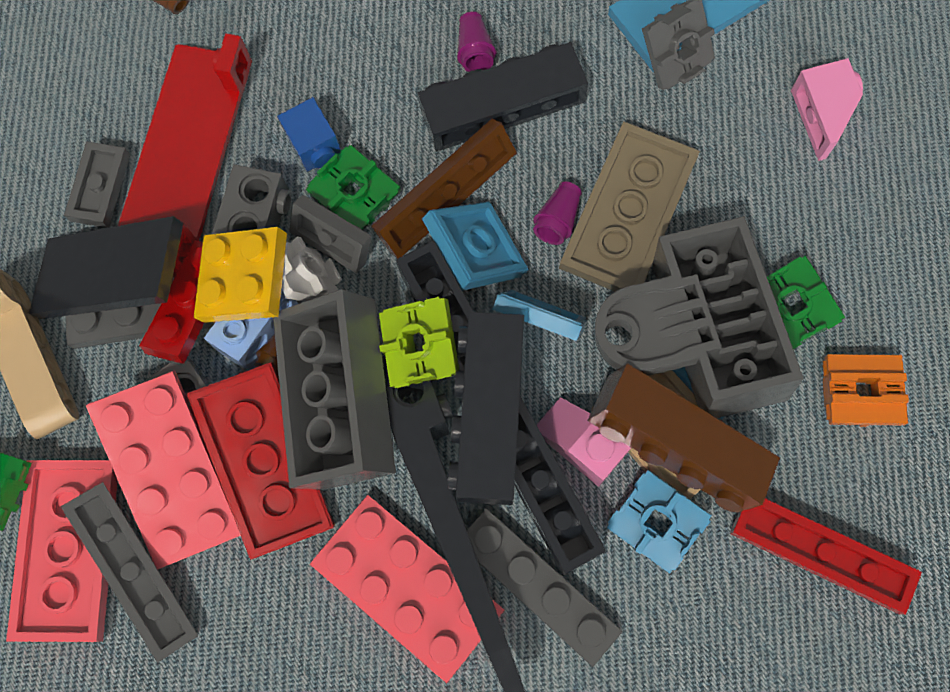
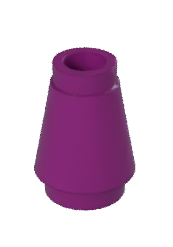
(474, 43)
(557, 216)

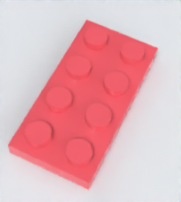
(164, 469)
(55, 579)
(401, 587)

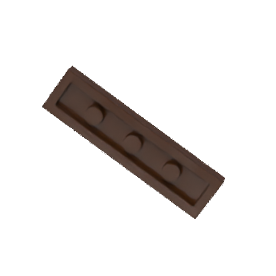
(445, 187)

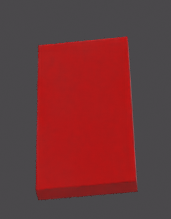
(248, 450)

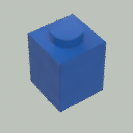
(309, 134)

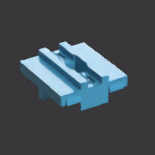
(658, 546)

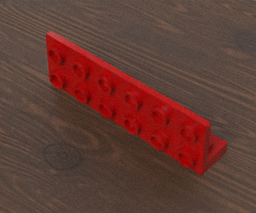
(188, 138)

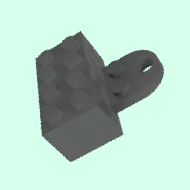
(706, 315)

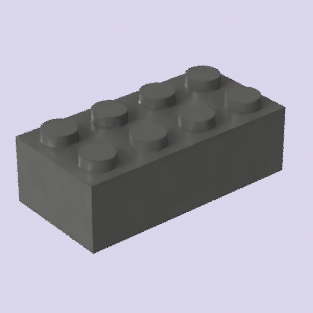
(333, 392)

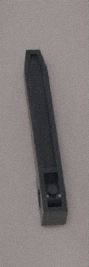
(414, 431)

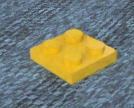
(241, 275)

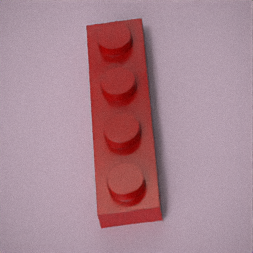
(828, 555)

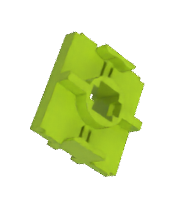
(439, 353)

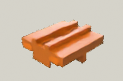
(888, 395)

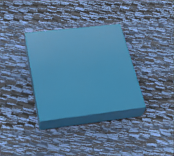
(475, 244)
(541, 314)

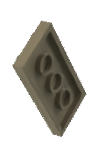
(629, 209)

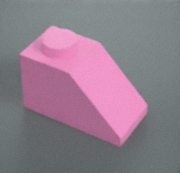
(826, 102)
(581, 442)

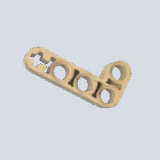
(30, 365)

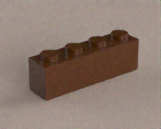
(683, 440)

